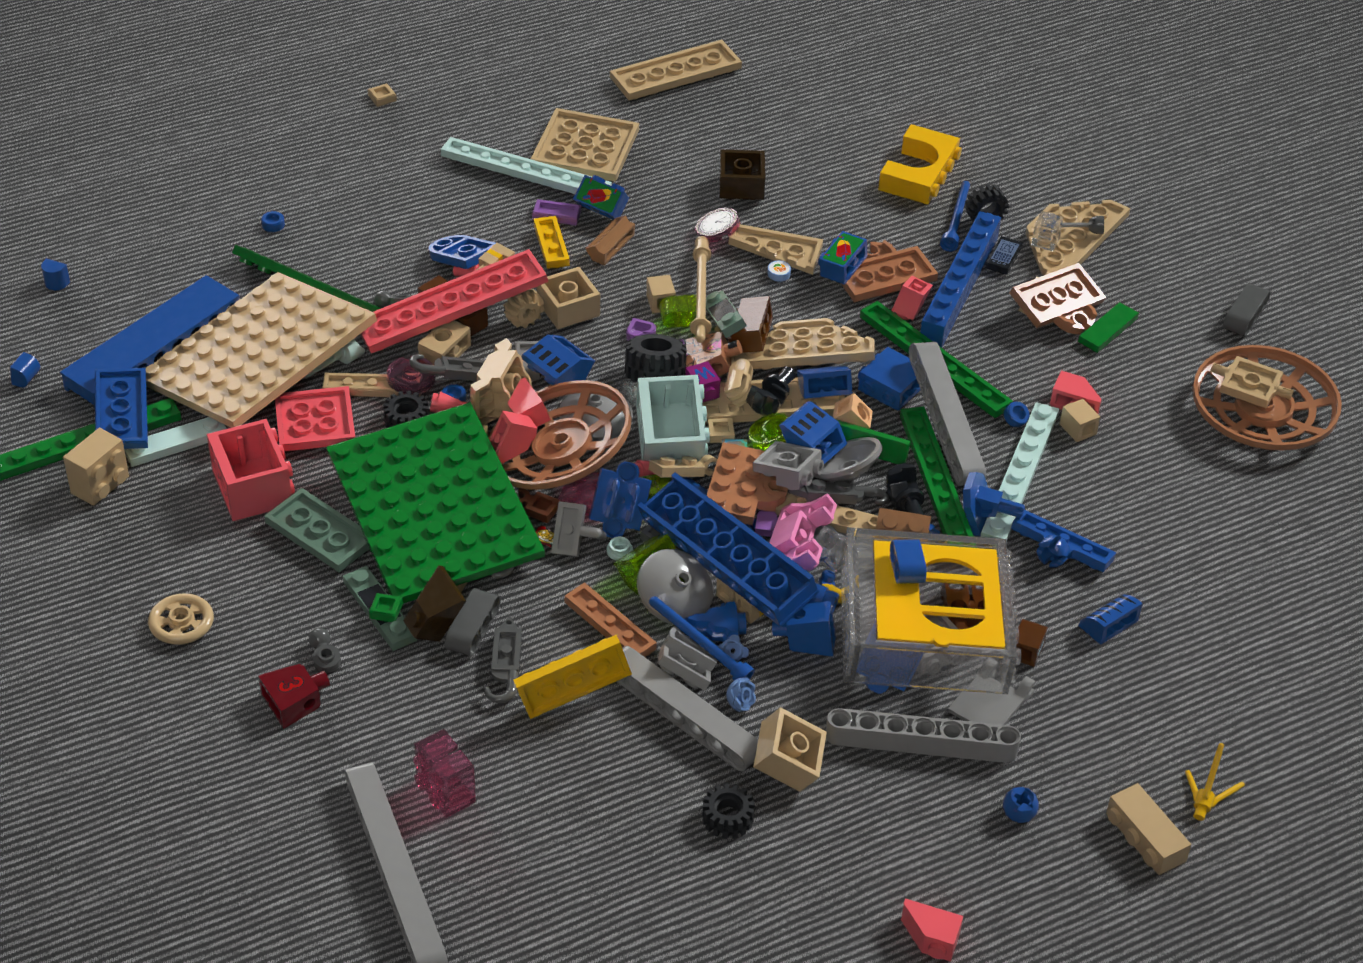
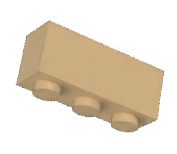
(1148, 829)

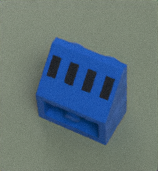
(558, 360)
(814, 429)

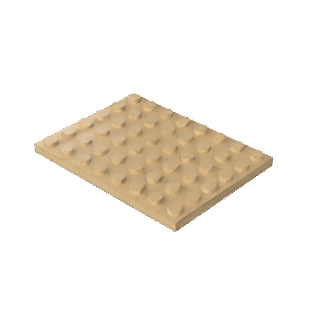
(257, 349)

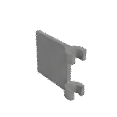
(990, 706)

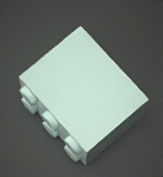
(671, 417)

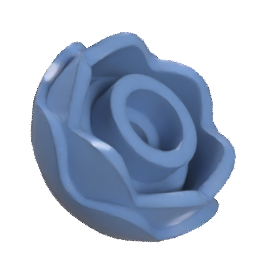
(741, 694)

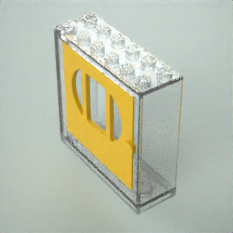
(908, 645)

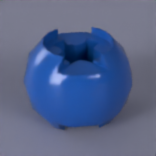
(1020, 804)

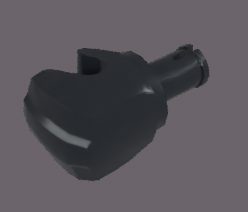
(773, 394)
(903, 489)

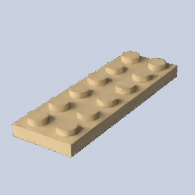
(675, 69)

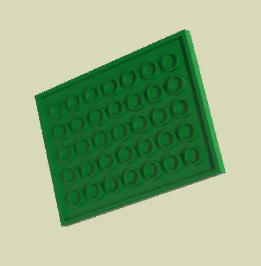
(433, 499)

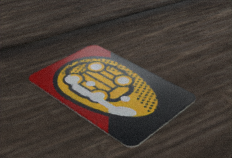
(545, 535)

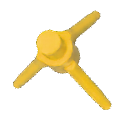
(1205, 798)

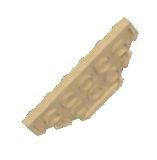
(1077, 242)
(811, 344)

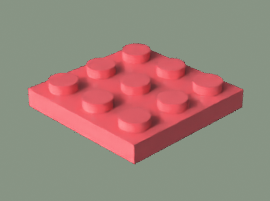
(314, 418)

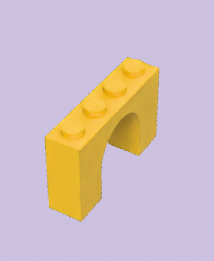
(923, 182)

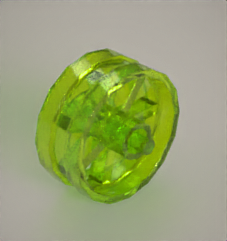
(767, 431)

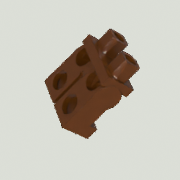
(965, 597)

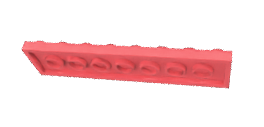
(453, 300)

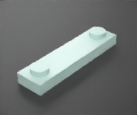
(174, 441)

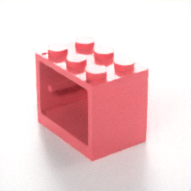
(250, 468)

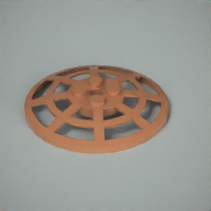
(1279, 409)
(574, 433)

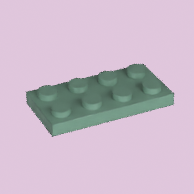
(318, 529)

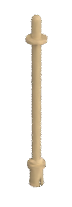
(700, 325)

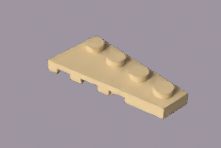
(796, 250)

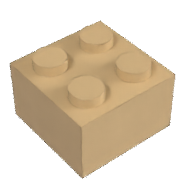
(569, 298)
(96, 466)
(790, 749)

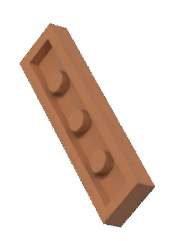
(608, 619)

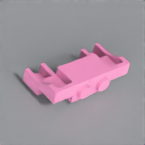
(796, 529)

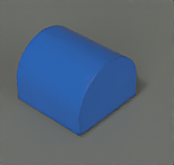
(55, 274)
(24, 369)

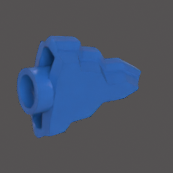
(720, 622)

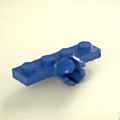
(1061, 544)

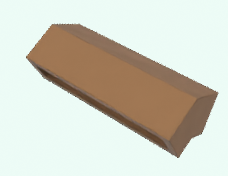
(611, 240)

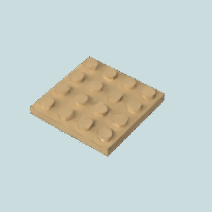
(586, 143)

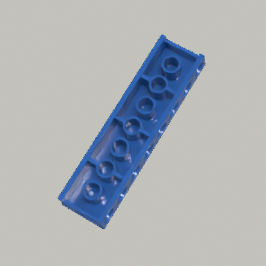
(151, 334)
(730, 550)

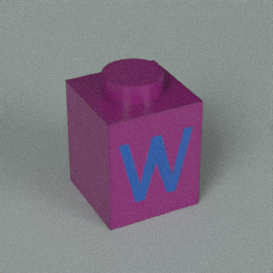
(708, 378)

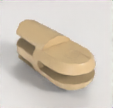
(738, 382)

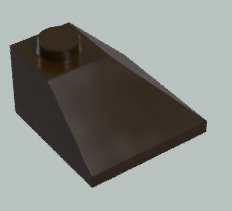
(435, 607)

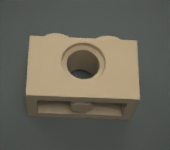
(445, 340)

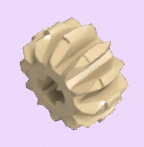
(524, 308)

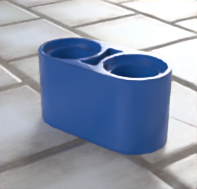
(908, 561)

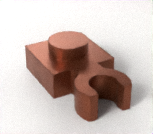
(538, 506)

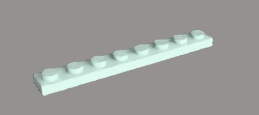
(513, 165)
(1022, 467)

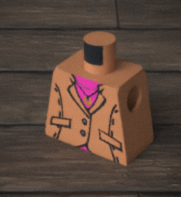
(714, 350)

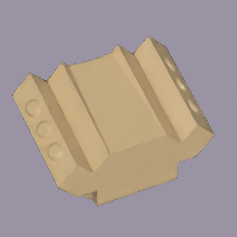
(497, 382)

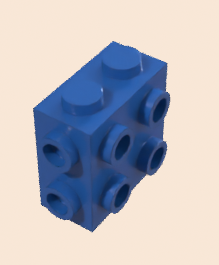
(889, 379)

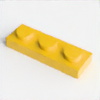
(551, 242)

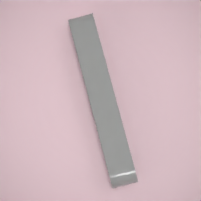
(946, 411)
(689, 711)
(922, 735)

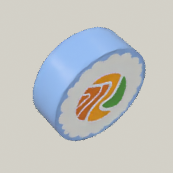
(779, 271)

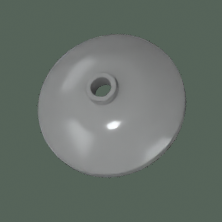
(602, 403)
(852, 460)
(660, 578)

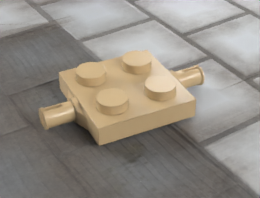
(1251, 381)

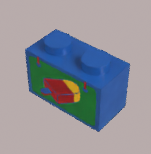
(601, 197)
(843, 257)

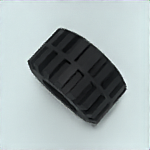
(654, 357)

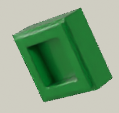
(385, 607)

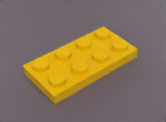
(572, 676)

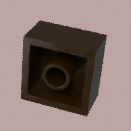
(742, 174)

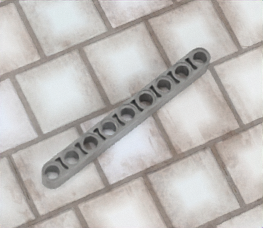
(394, 865)

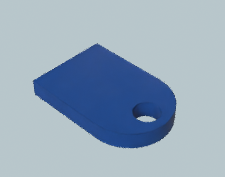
(459, 250)

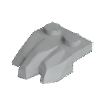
(686, 659)

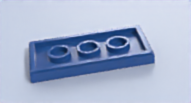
(122, 405)

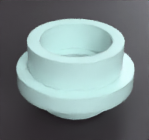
(618, 547)

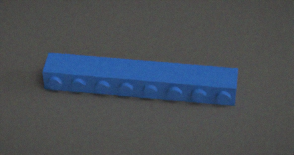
(961, 278)

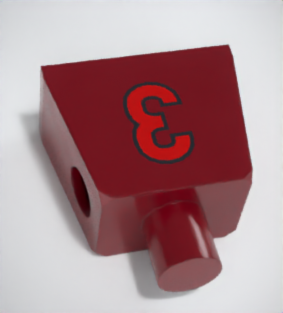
(292, 692)

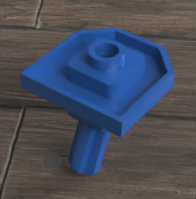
(985, 502)

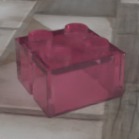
(443, 776)

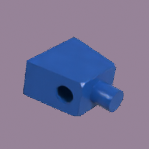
(810, 629)

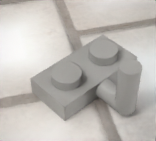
(570, 529)

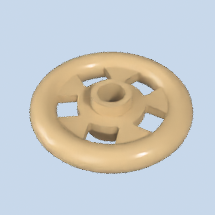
(180, 619)

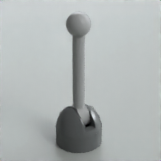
(1095, 225)

